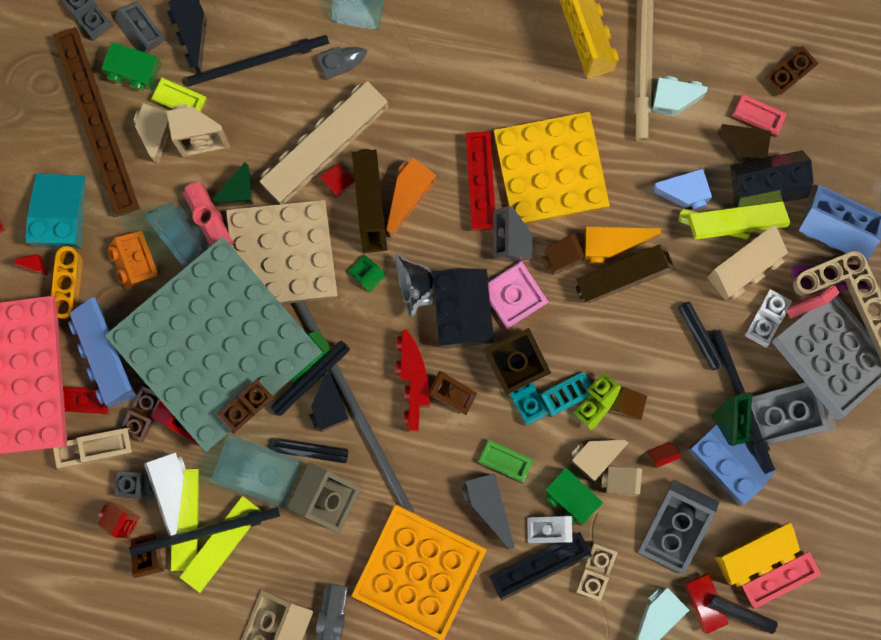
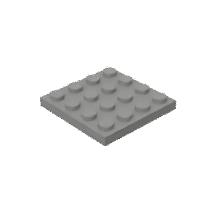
(832, 356)

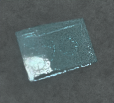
(256, 471)

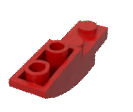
(412, 370)

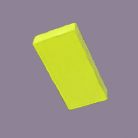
(171, 94)

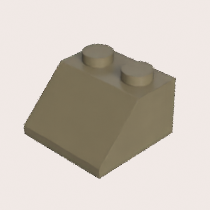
(324, 497)

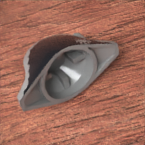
(415, 284)

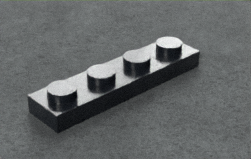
(540, 566)

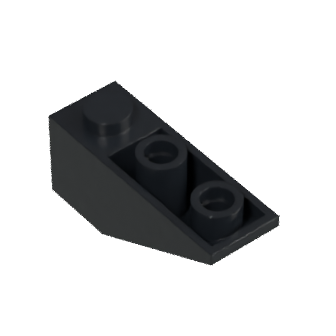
(192, 29)

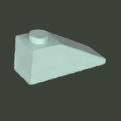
(660, 615)

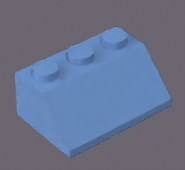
(841, 222)
(733, 467)

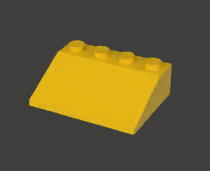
(590, 36)

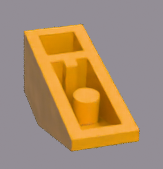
(610, 242)

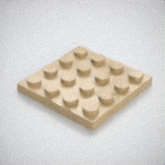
(287, 249)

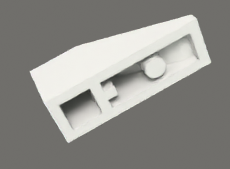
(167, 484)

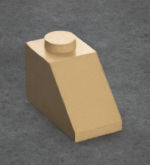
(153, 129)
(596, 456)
(622, 481)

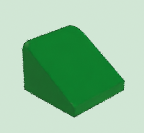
(366, 273)

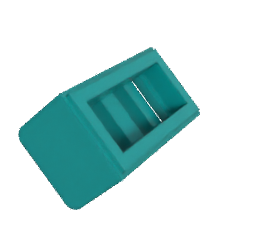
(549, 404)

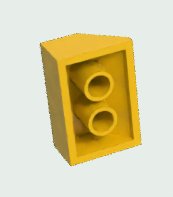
(758, 554)

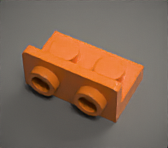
(132, 259)

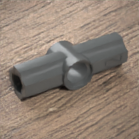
(331, 617)

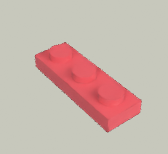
(781, 580)

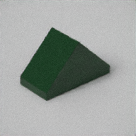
(237, 190)
(735, 418)

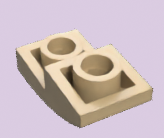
(597, 571)

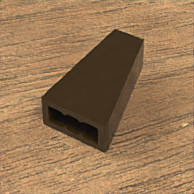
(369, 201)
(625, 274)

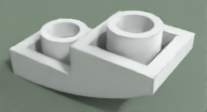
(768, 318)

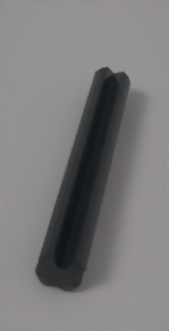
(310, 378)

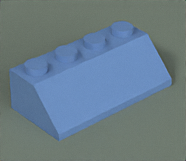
(104, 359)

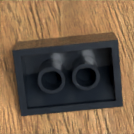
(772, 179)
(463, 307)

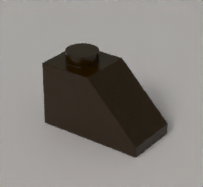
(745, 142)

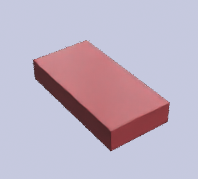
(758, 114)
(812, 301)

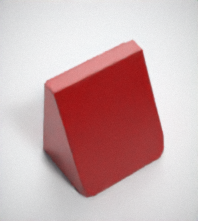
(337, 180)
(32, 263)
(663, 454)

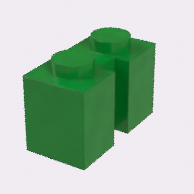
(131, 66)
(572, 497)

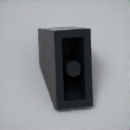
(328, 406)

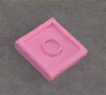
(515, 295)

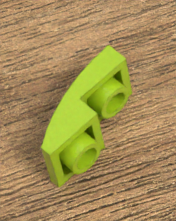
(602, 396)

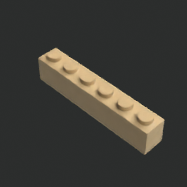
(324, 143)

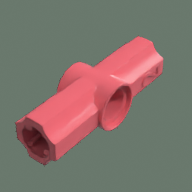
(202, 206)

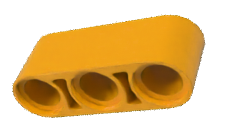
(62, 272)

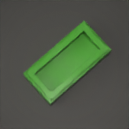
(505, 461)

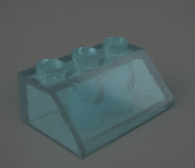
(176, 233)

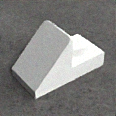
(549, 529)

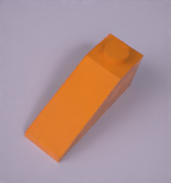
(411, 186)

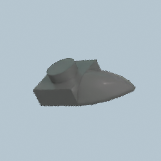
(340, 60)

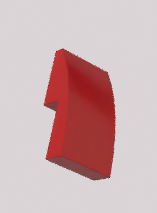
(699, 593)

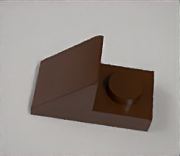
(452, 393)

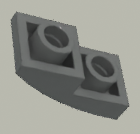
(89, 17)
(133, 486)

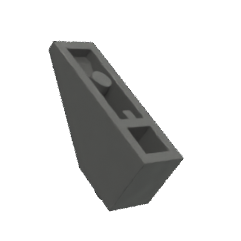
(487, 502)

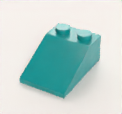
(56, 211)

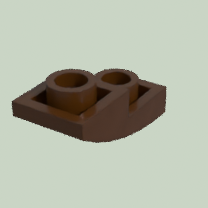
(791, 70)
(244, 406)
(139, 416)

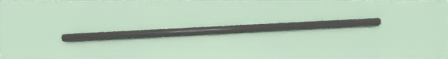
(359, 416)

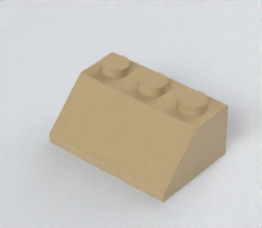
(195, 132)
(749, 264)
(277, 619)

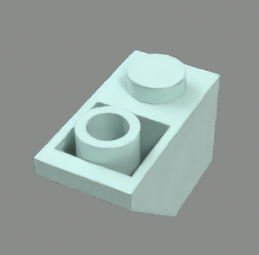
(674, 96)

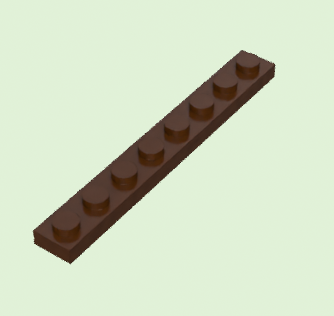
(96, 122)

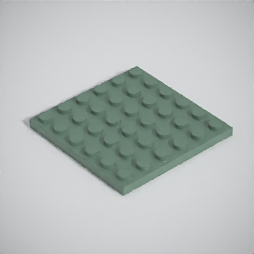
(210, 339)

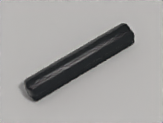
(700, 335)
(311, 450)
(742, 614)

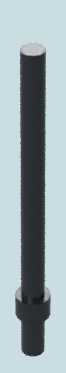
(303, 46)
(761, 447)
(253, 518)

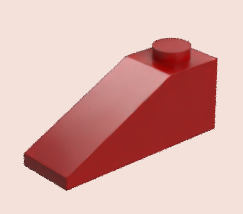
(117, 520)

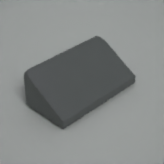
(138, 27)

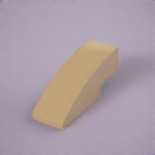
(93, 449)

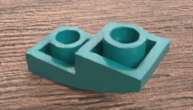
(529, 404)

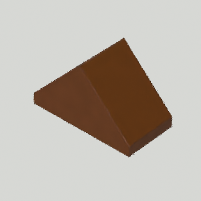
(629, 404)
(146, 563)

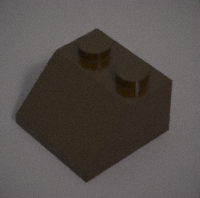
(517, 361)

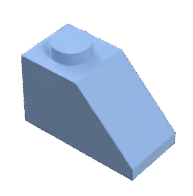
(685, 190)

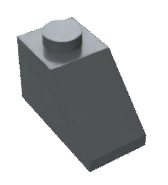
(510, 236)

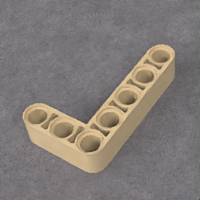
(851, 277)

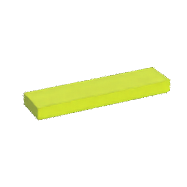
(738, 220)
(217, 549)
(184, 553)

